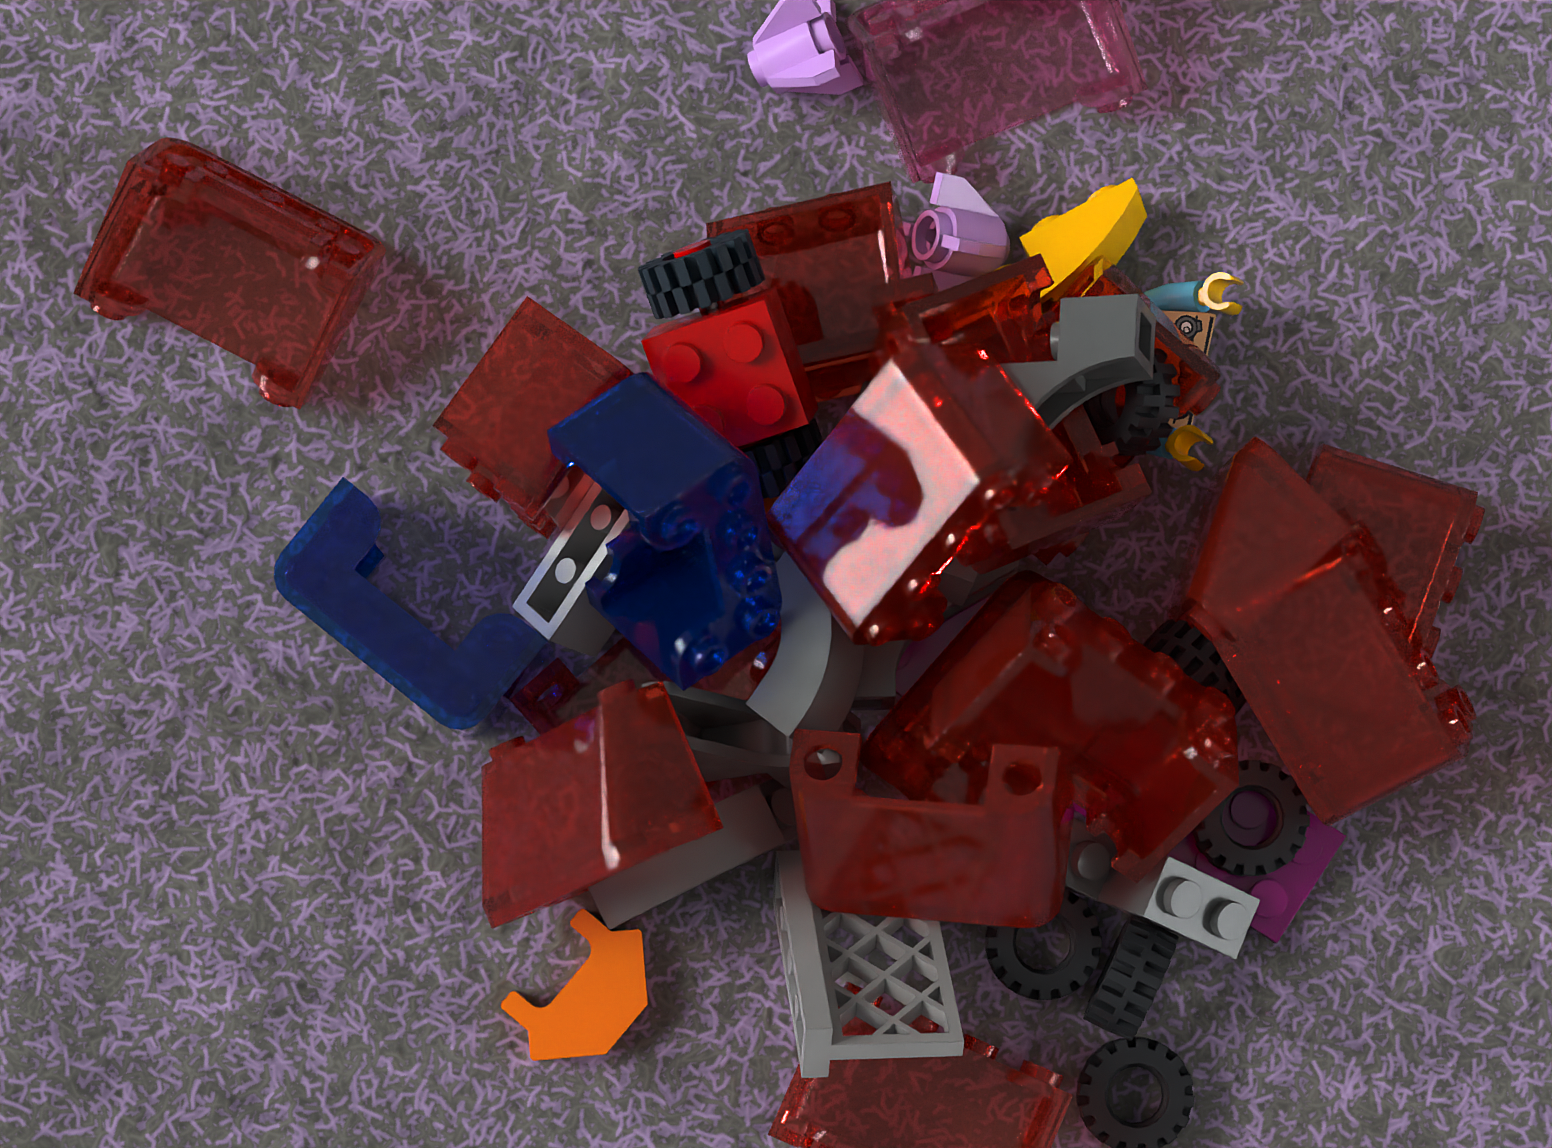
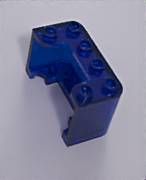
(699, 560)
(326, 580)

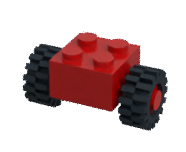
(732, 357)

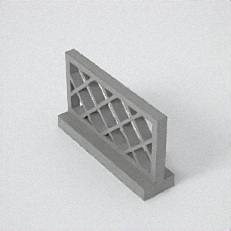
(816, 996)

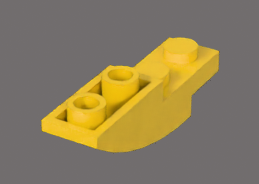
(1074, 239)

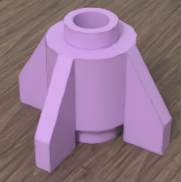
(803, 50)
(961, 237)

